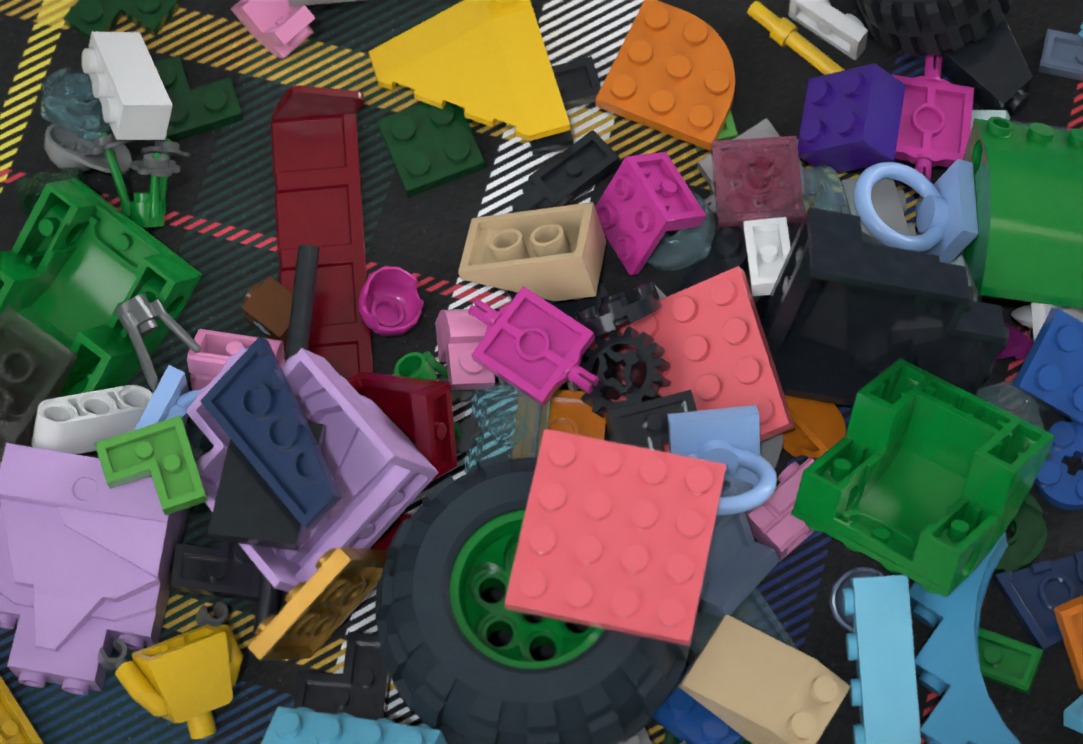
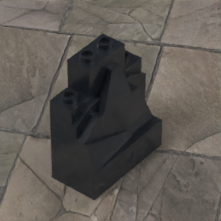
(859, 306)

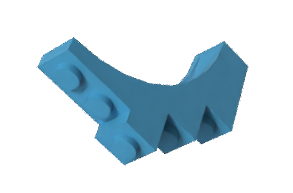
(952, 661)

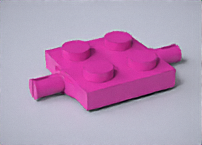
(933, 119)
(533, 346)

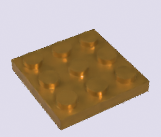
(320, 604)

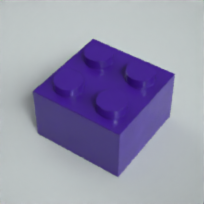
(851, 118)

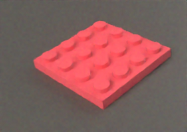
(716, 350)
(616, 537)

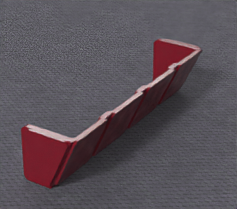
(322, 207)

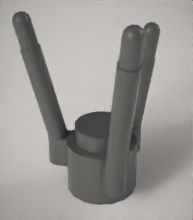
(139, 319)

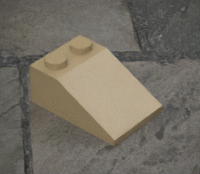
(545, 250)
(763, 686)

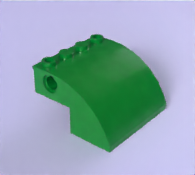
(1027, 212)
(79, 265)
(923, 477)

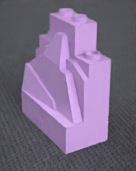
(365, 451)
(79, 565)

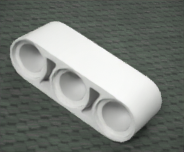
(80, 420)

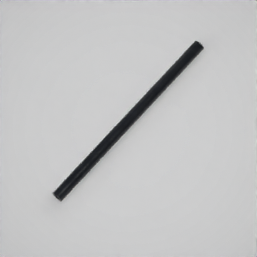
(298, 338)

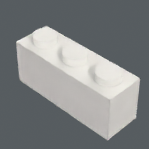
(127, 85)

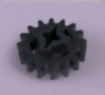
(640, 372)

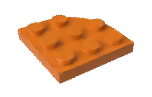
(671, 75)

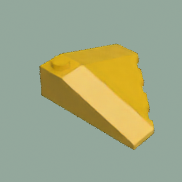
(480, 59)

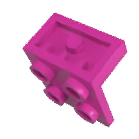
(643, 204)

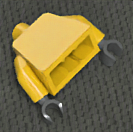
(183, 674)

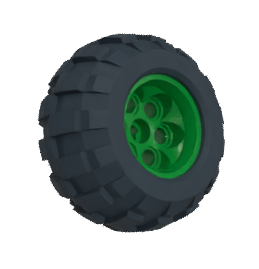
(438, 630)

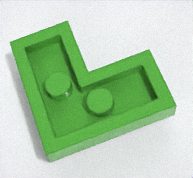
(155, 451)

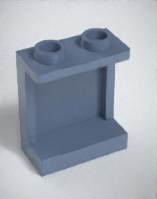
(734, 558)

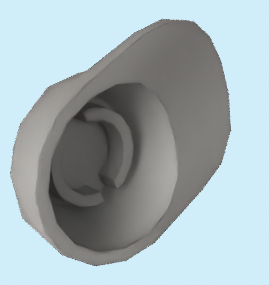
(67, 149)

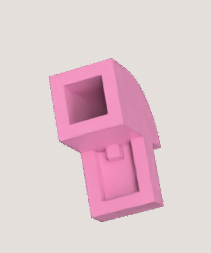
(275, 23)
(456, 340)

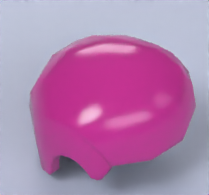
(390, 301)

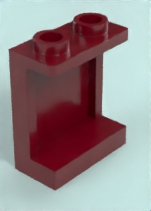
(418, 409)

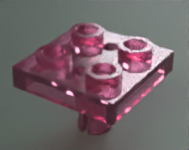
(756, 166)

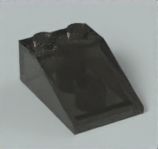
(31, 371)

